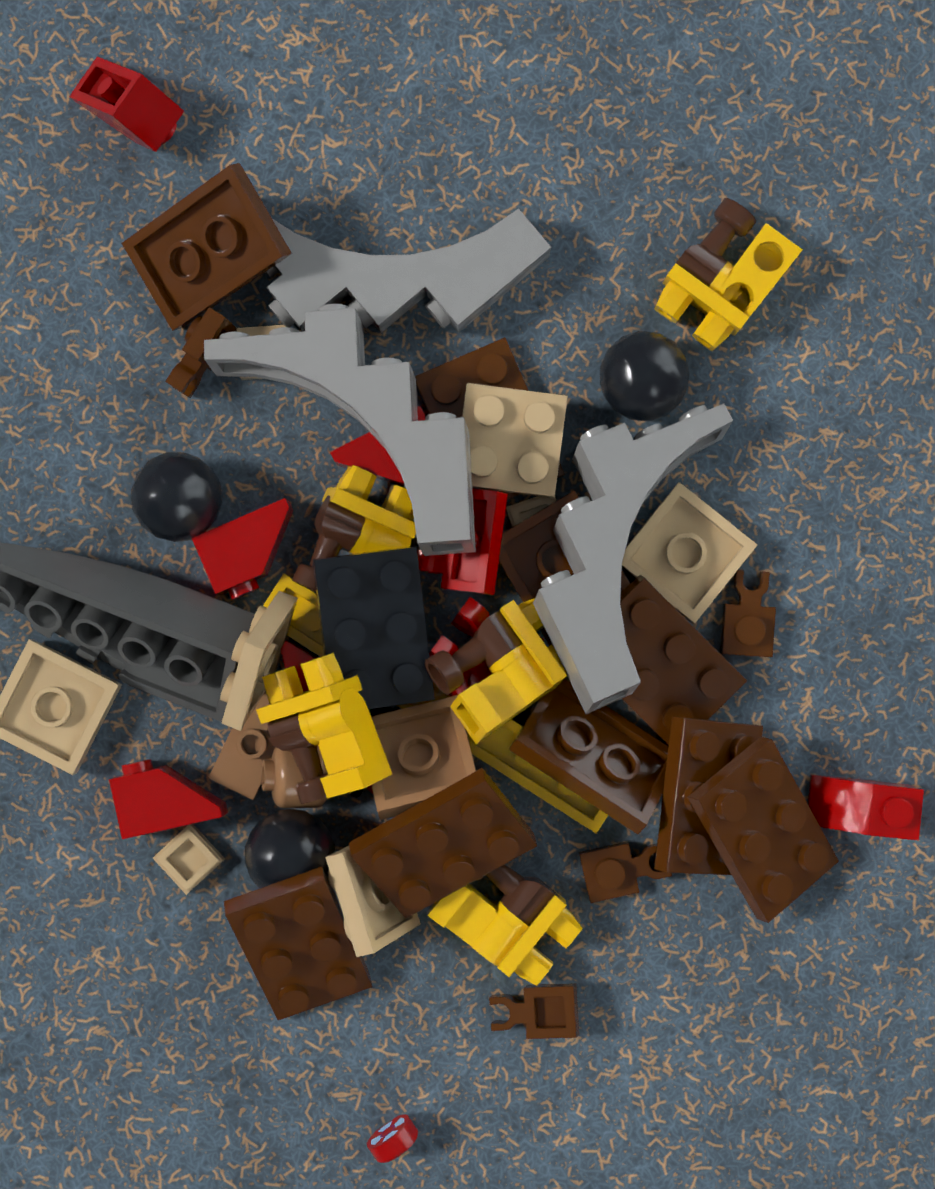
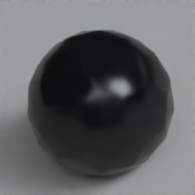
(644, 376)
(176, 496)
(287, 846)

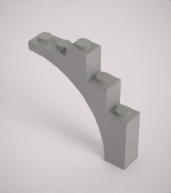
(455, 278)
(383, 398)
(585, 608)

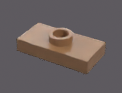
(242, 756)

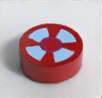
(393, 1139)

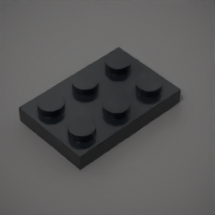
(376, 623)

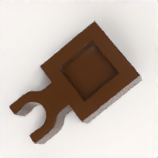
(189, 371)
(748, 626)
(614, 872)
(546, 1011)

